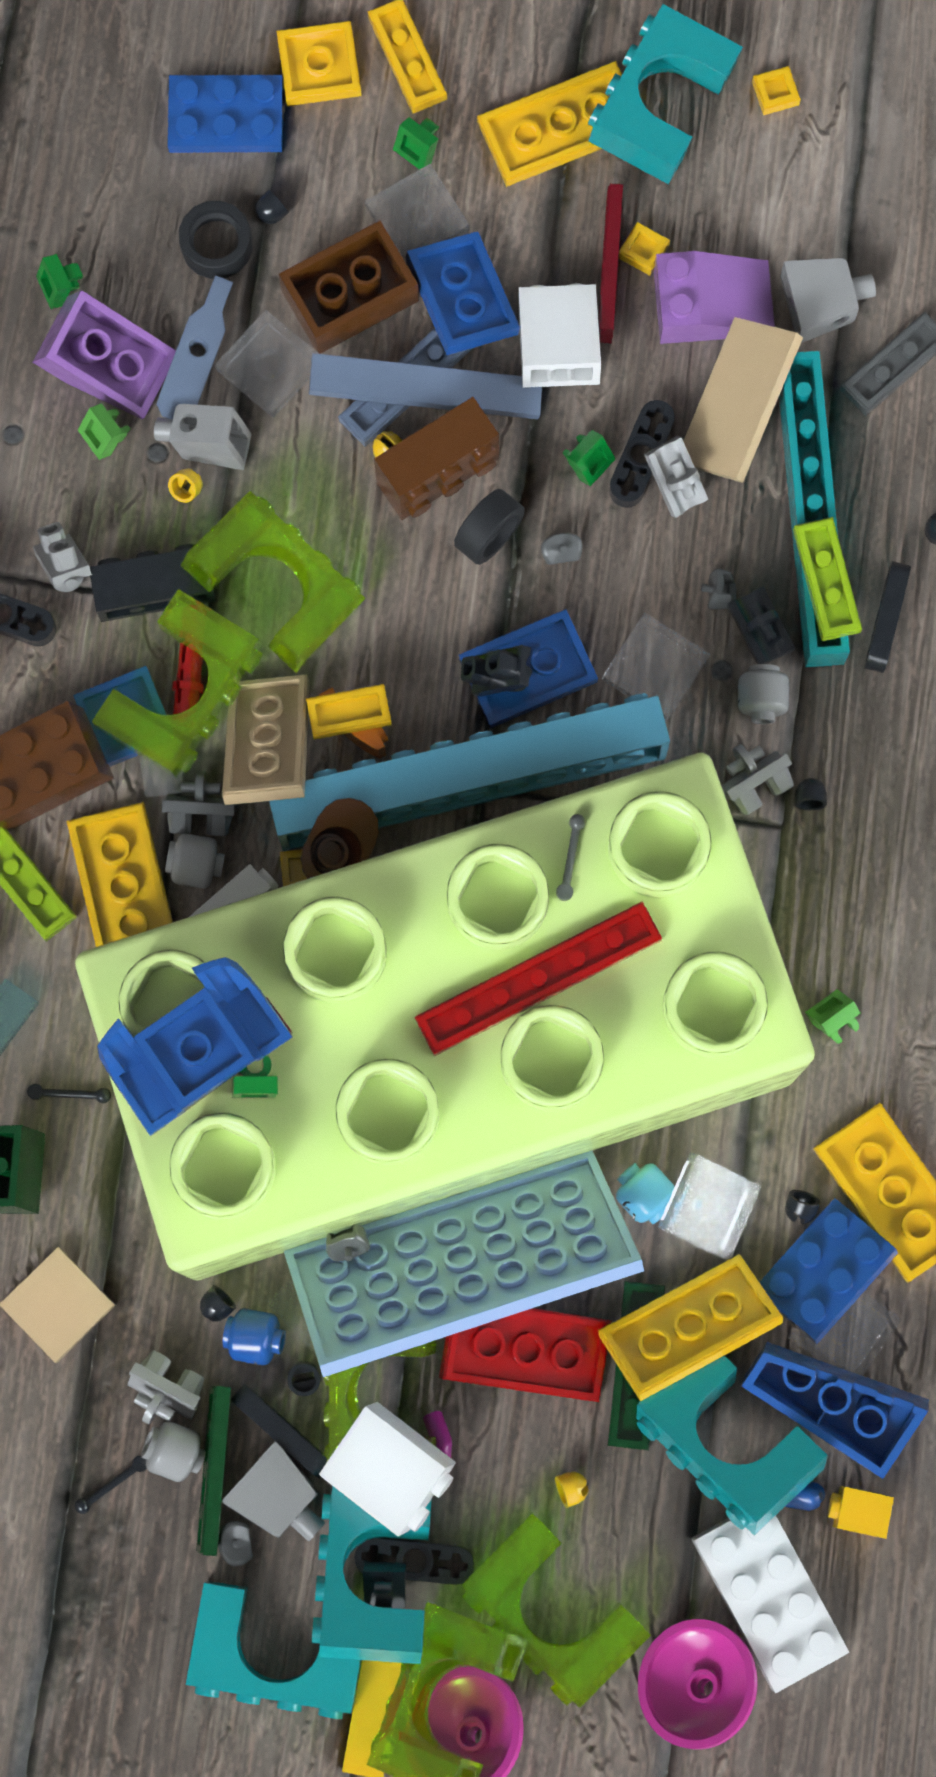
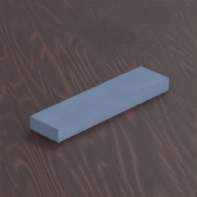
(369, 418)

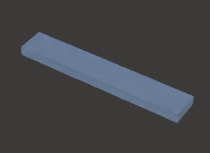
(421, 385)

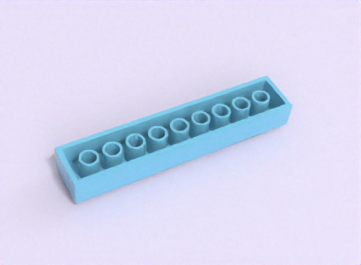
(485, 767)

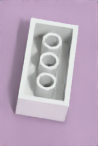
(771, 1600)

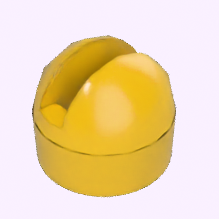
(379, 447)
(179, 480)
(571, 1488)

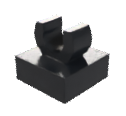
(385, 1584)

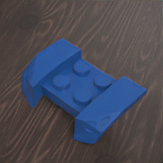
(192, 1045)

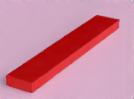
(538, 978)

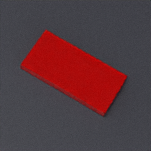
(531, 1353)

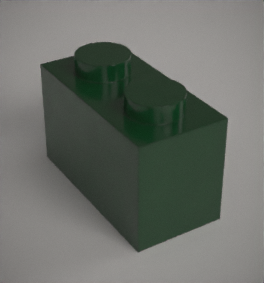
(20, 1169)

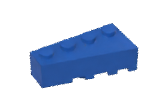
(841, 1407)

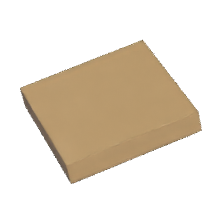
(57, 1305)

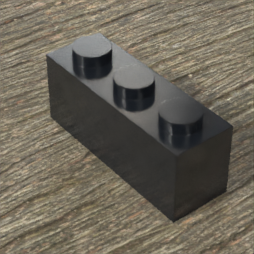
(143, 584)

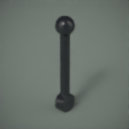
(36, 1092)
(83, 1504)

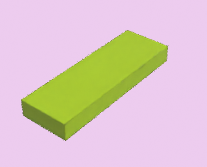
(827, 579)
(31, 889)

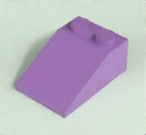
(704, 293)
(105, 355)

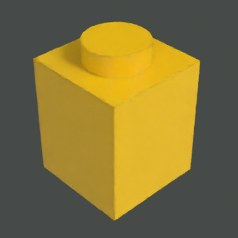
(861, 1511)

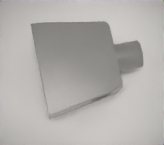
(823, 294)
(206, 435)
(276, 1495)

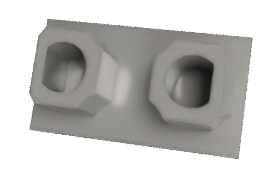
(676, 476)
(60, 558)
(770, 769)
(161, 1395)

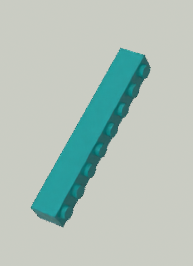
(809, 486)

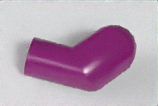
(437, 1427)

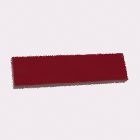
(610, 262)

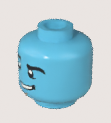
(644, 1192)

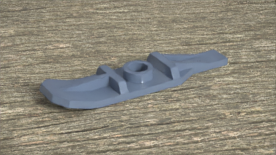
(187, 372)

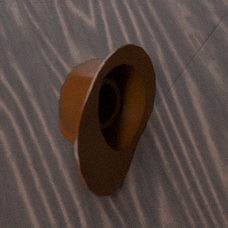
(340, 837)

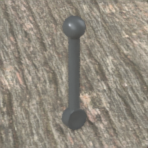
(565, 891)

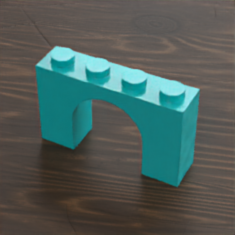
(668, 45)
(748, 1491)
(348, 1624)
(221, 1666)

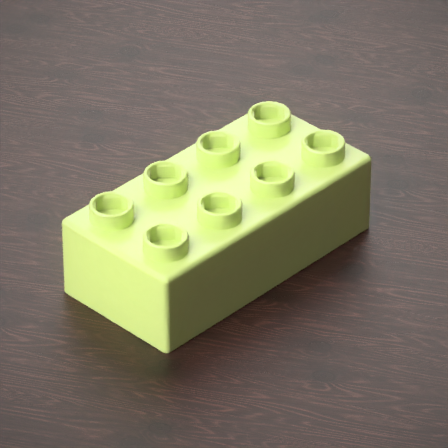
(358, 952)

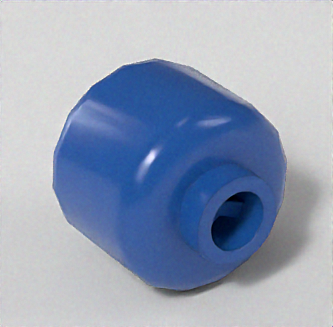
(253, 1336)

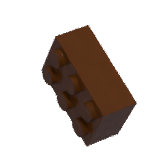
(349, 287)
(437, 459)
(48, 764)

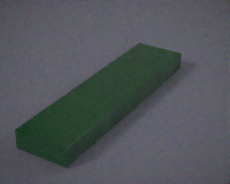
(623, 1421)
(213, 1470)

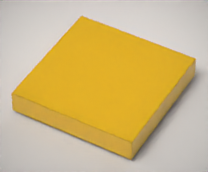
(319, 63)

